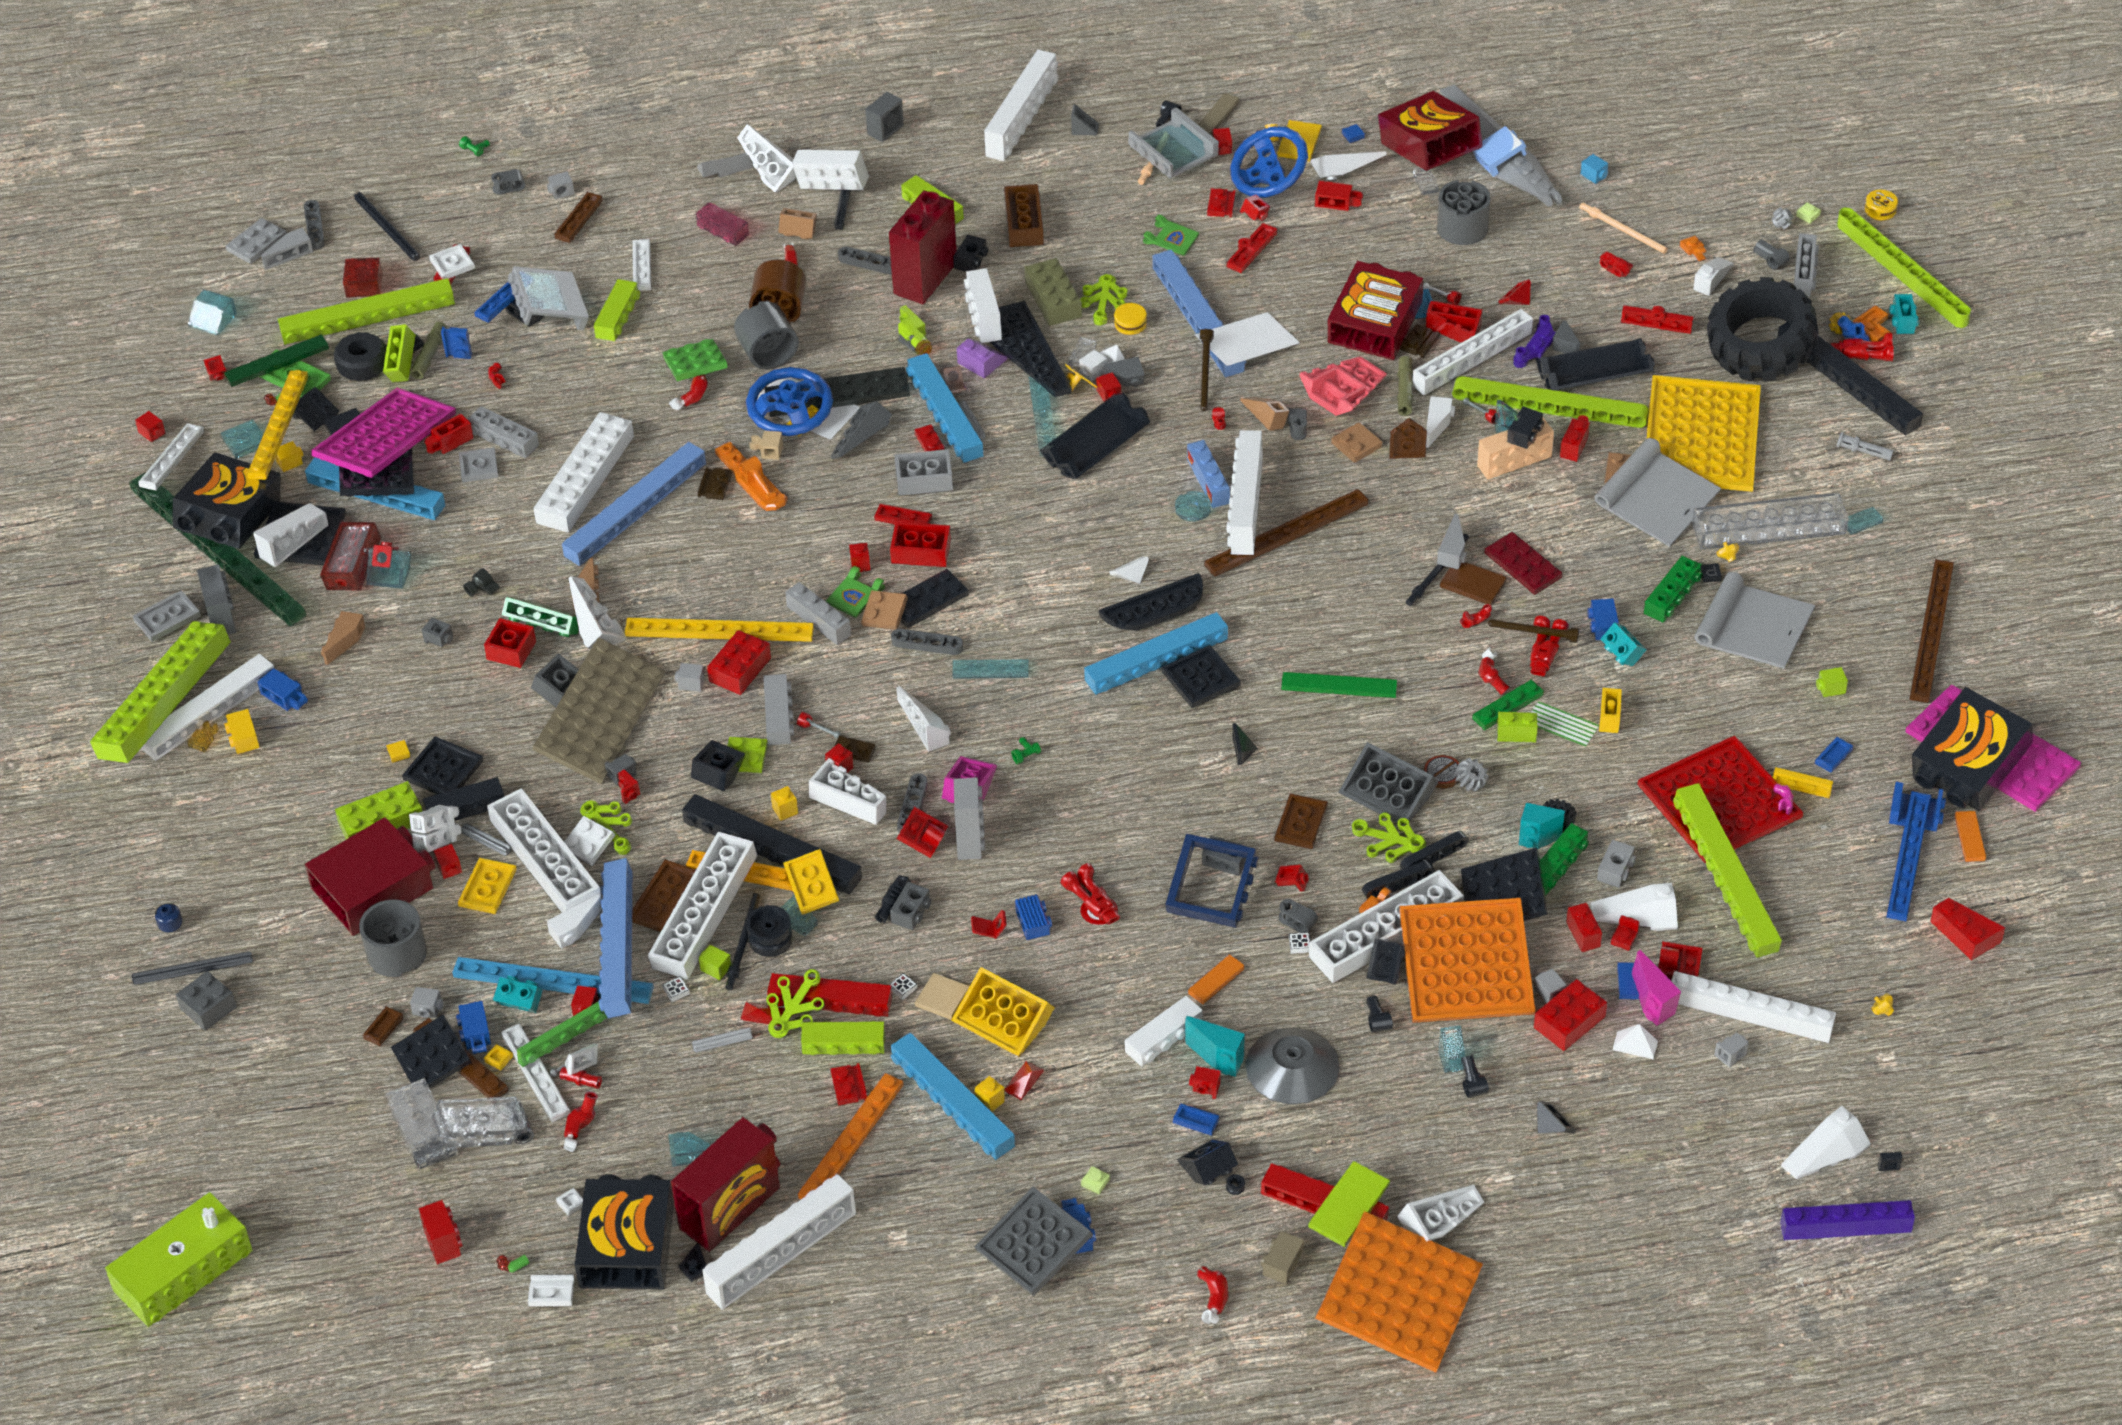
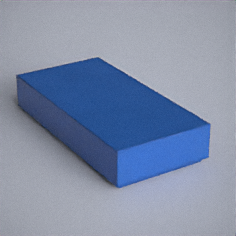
(1833, 754)
(1626, 982)
(1196, 1119)

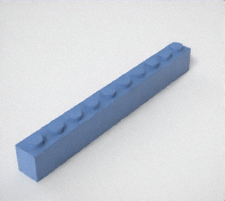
(1190, 301)
(633, 503)
(616, 938)

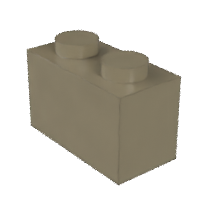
(1282, 1257)

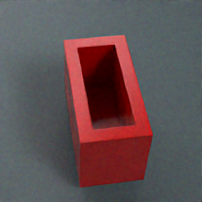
(1584, 927)

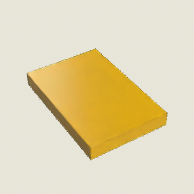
(1309, 132)
(811, 881)
(487, 886)

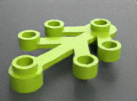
(1105, 282)
(594, 814)
(1390, 838)
(793, 1006)

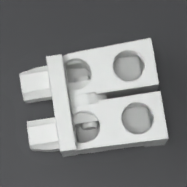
(434, 827)

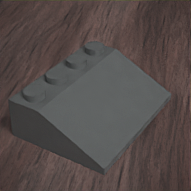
(1387, 784)

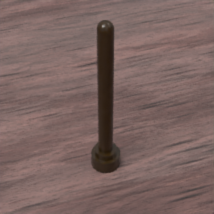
(1206, 337)
(1570, 634)

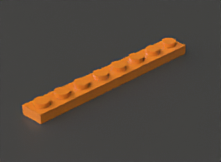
(854, 1133)

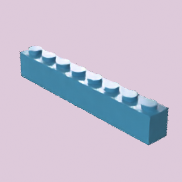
(944, 408)
(423, 502)
(1155, 653)
(952, 1096)

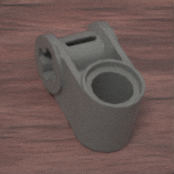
(508, 180)
(1297, 422)
(1298, 917)

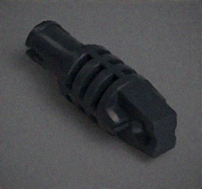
(890, 898)

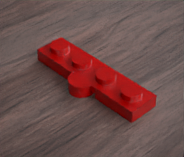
(1250, 248)
(1657, 319)

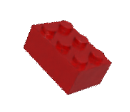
(920, 544)
(739, 662)
(1570, 1015)

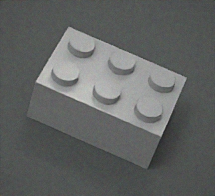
(923, 472)

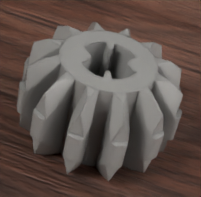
(1471, 774)

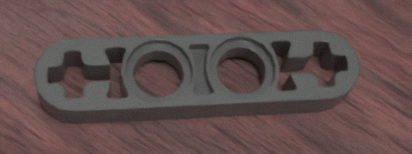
(314, 224)
(850, 256)
(927, 639)
(909, 804)

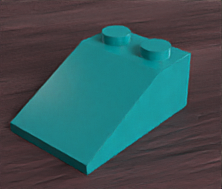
(1216, 1045)

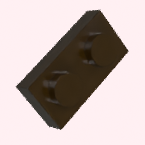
(860, 750)

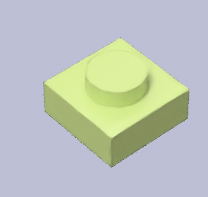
(1808, 212)
(1095, 1180)

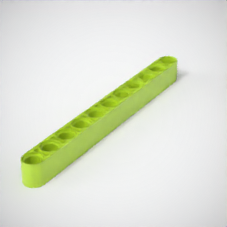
(1904, 267)
(1551, 401)

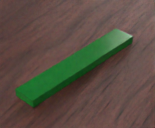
(1339, 684)

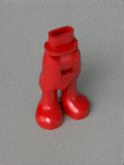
(1864, 350)
(1544, 651)
(1099, 903)

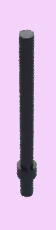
(1419, 590)
(734, 970)

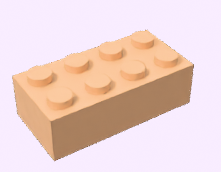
(1500, 457)

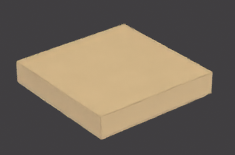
(941, 996)

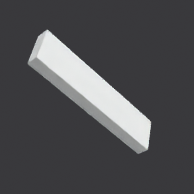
(642, 264)

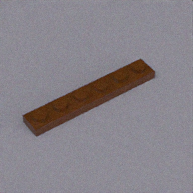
(478, 1074)

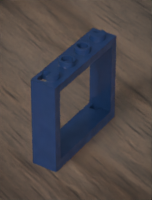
(1206, 914)

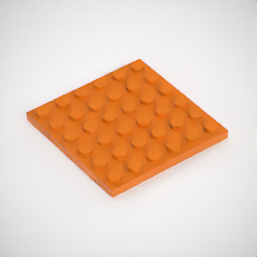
(1466, 960)
(1399, 1291)

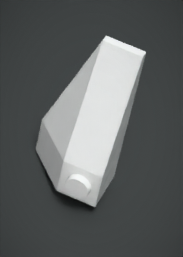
(592, 616)
(925, 722)
(1650, 905)
(1832, 1141)
(1440, 1213)

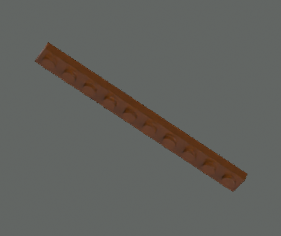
(1290, 531)
(1931, 631)

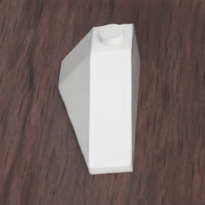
(769, 160)
(1335, 165)

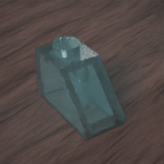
(1451, 1048)
(685, 1148)

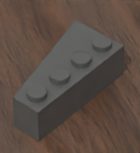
(217, 597)

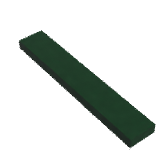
(276, 360)

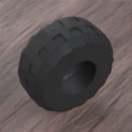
(360, 356)

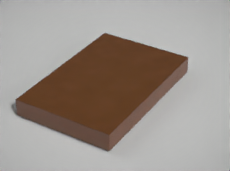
(1474, 582)
(1301, 821)

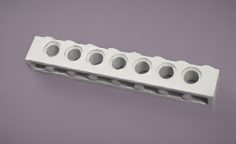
(1472, 352)

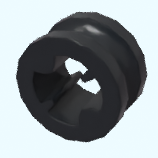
(1231, 1189)

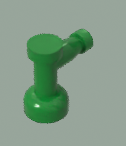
(466, 143)
(1018, 755)

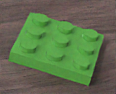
(694, 359)

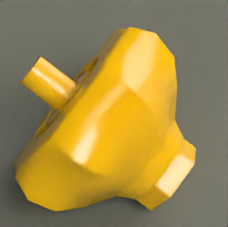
(1728, 552)
(1883, 1005)

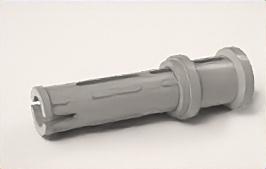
(1856, 444)

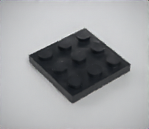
(1201, 676)
(442, 766)
(431, 1053)

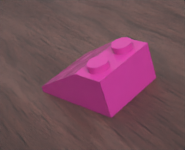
(968, 768)
(1656, 992)

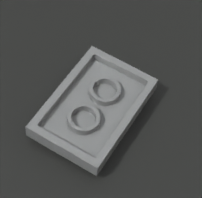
(255, 240)
(166, 616)

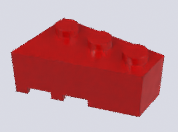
(1454, 320)
(1966, 928)

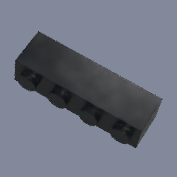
(469, 799)

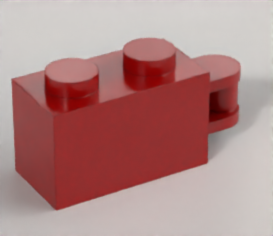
(1337, 196)
(449, 435)
(1575, 438)

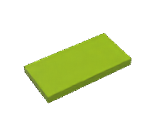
(1343, 1208)

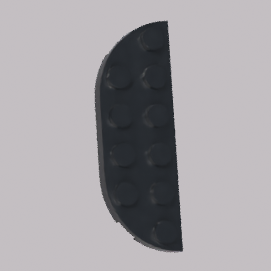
(1155, 605)

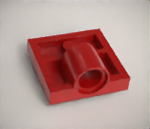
(922, 832)
(1679, 958)

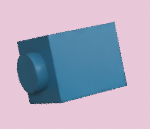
(1594, 168)

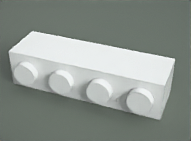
(1161, 1032)

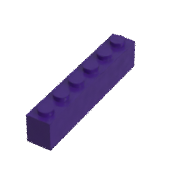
(1847, 1220)

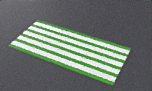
(1564, 724)

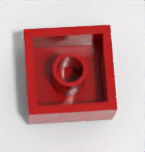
(510, 643)
(441, 1231)

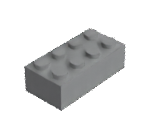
(969, 818)

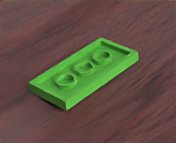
(316, 377)

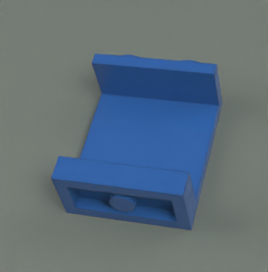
(1900, 807)

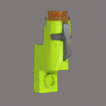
(913, 332)

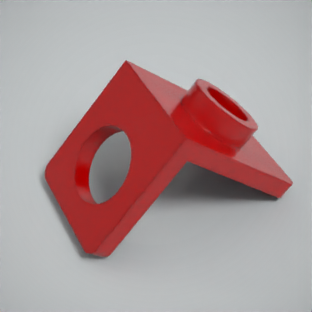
(385, 547)
(988, 927)

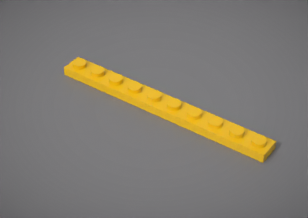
(278, 425)
(718, 629)

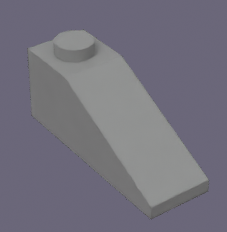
(287, 248)
(1453, 545)

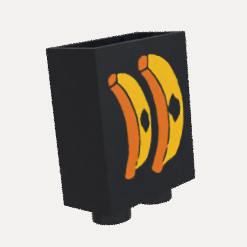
(223, 502)
(1971, 750)
(624, 1233)

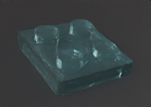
(242, 438)

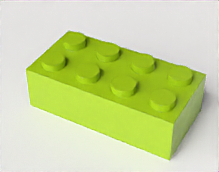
(392, 803)

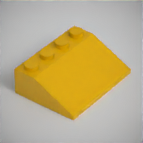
(1002, 1012)

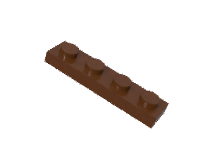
(578, 217)

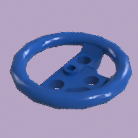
(1269, 167)
(788, 396)

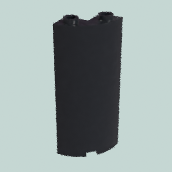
(1595, 364)
(1095, 436)

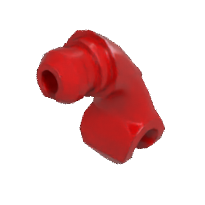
(494, 375)
(1218, 417)
(1472, 619)

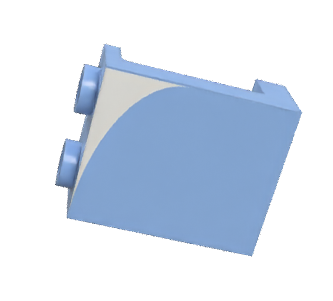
(1498, 149)

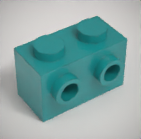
(1904, 314)
(1623, 645)
(518, 994)

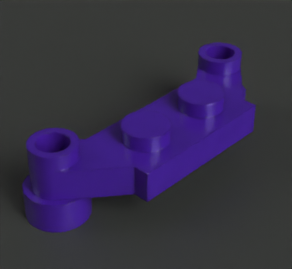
(1537, 345)

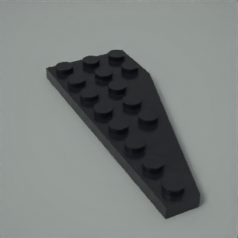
(1028, 348)

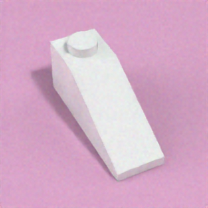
(1711, 275)
(1438, 417)
(571, 924)

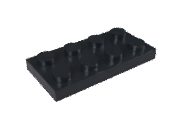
(932, 597)

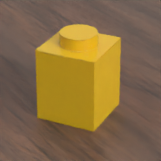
(289, 456)
(784, 803)
(990, 1093)

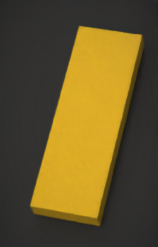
(1803, 782)

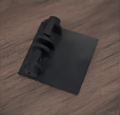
(314, 408)

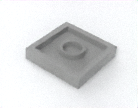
(478, 464)

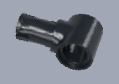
(1165, 112)
(1378, 1018)
(1474, 1082)

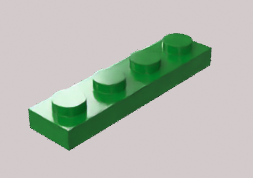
(1510, 702)

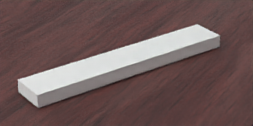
(171, 456)
(537, 1076)

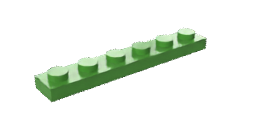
(560, 1034)

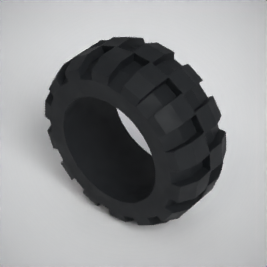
(1758, 300)

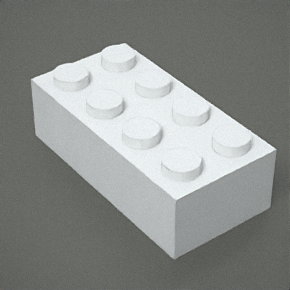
(830, 169)
(982, 305)

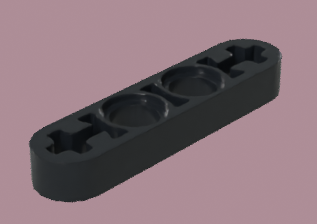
(1437, 850)
(1399, 879)

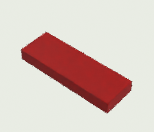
(893, 514)

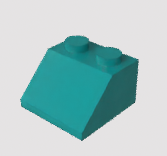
(1540, 826)

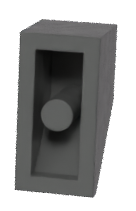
(1127, 371)

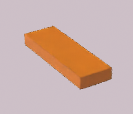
(1970, 836)
(1216, 979)

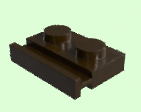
(1419, 341)
(714, 483)

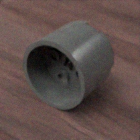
(1463, 212)
(766, 335)
(393, 937)

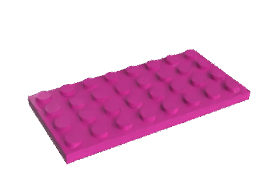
(383, 432)
(2035, 775)

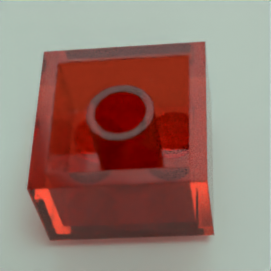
(362, 277)

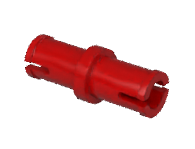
(581, 1078)

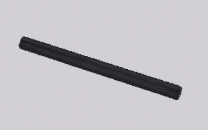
(381, 220)

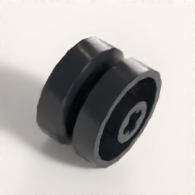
(769, 930)

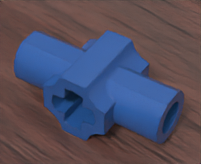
(1852, 329)

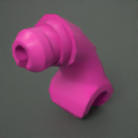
(1787, 801)

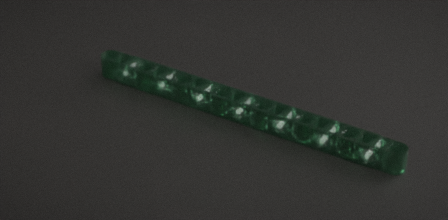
(228, 558)

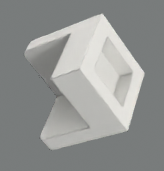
(1092, 365)

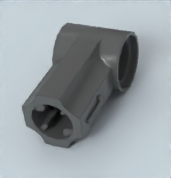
(1773, 256)

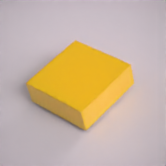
(398, 751)
(498, 1057)

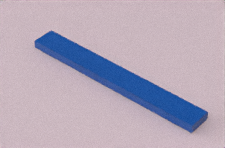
(1908, 856)

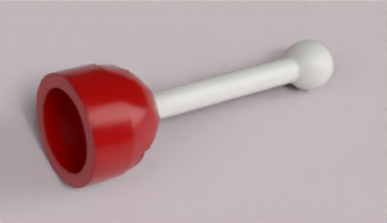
(1453, 297)

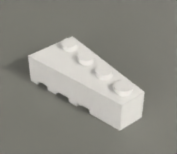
(289, 533)
(846, 793)

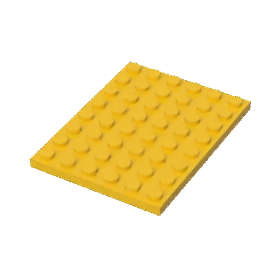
(1707, 427)

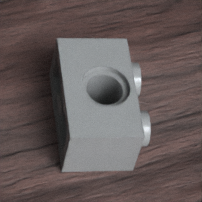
(1616, 863)

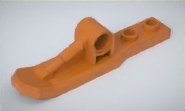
(751, 477)

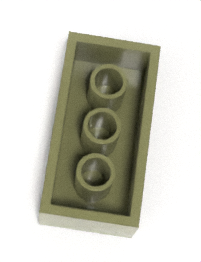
(1053, 292)

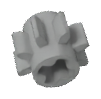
(1782, 218)

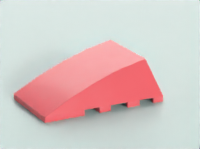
(1343, 385)

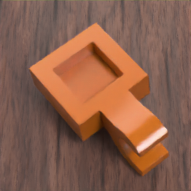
(1693, 246)
(1372, 901)

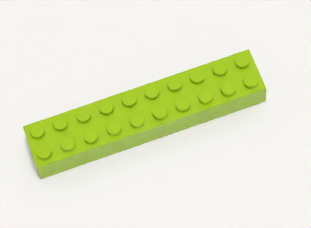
(160, 692)

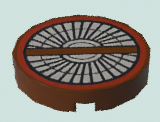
(1443, 769)

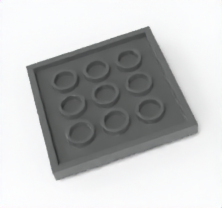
(1033, 1241)

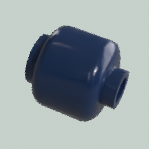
(168, 917)

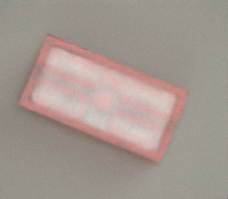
(348, 556)

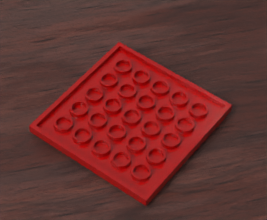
(1734, 787)

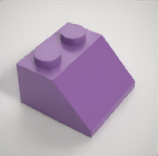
(979, 357)

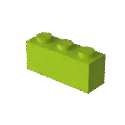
(399, 353)

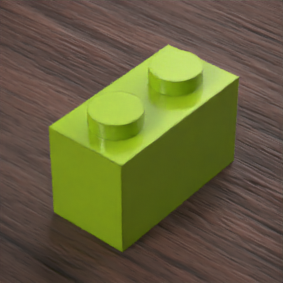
(1517, 727)

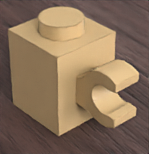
(770, 444)

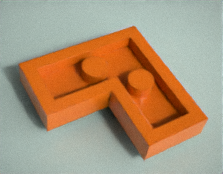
(1871, 320)

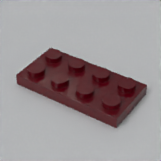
(1523, 563)

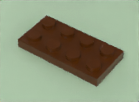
(661, 895)

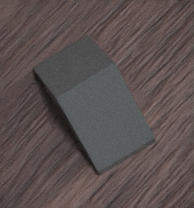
(1083, 123)
(1565, 339)

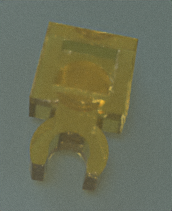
(203, 738)

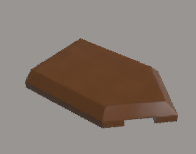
(1408, 440)

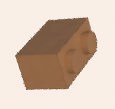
(797, 223)

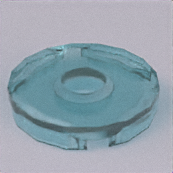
(1193, 514)

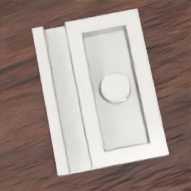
(551, 1290)

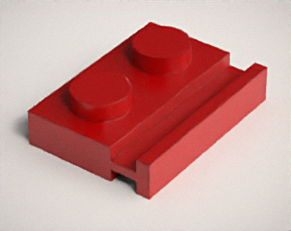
(1221, 202)
(848, 1084)

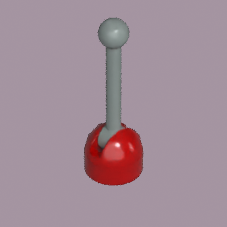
(1490, 414)
(805, 721)

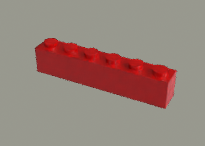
(838, 995)
(1303, 1191)

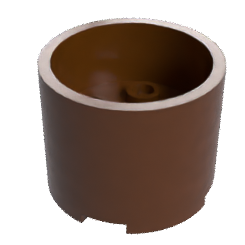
(779, 283)

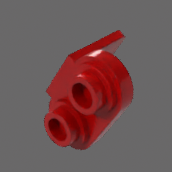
(1615, 264)

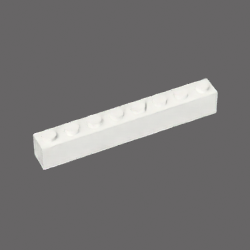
(207, 706)
(1754, 1007)

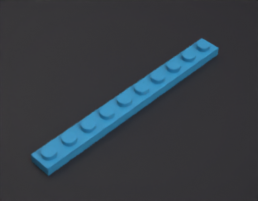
(546, 978)

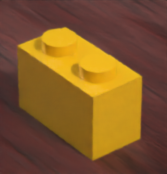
(1610, 710)
(242, 731)

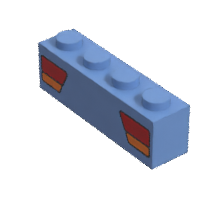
(1208, 473)

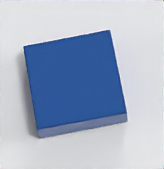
(1353, 133)

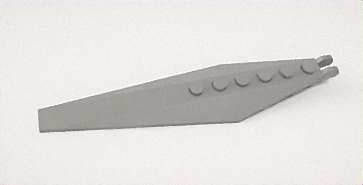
(1518, 170)

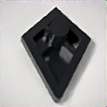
(693, 1264)

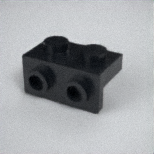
(1386, 961)

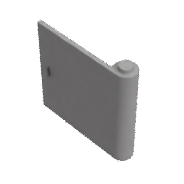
(1655, 493)
(1753, 622)

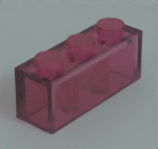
(722, 224)

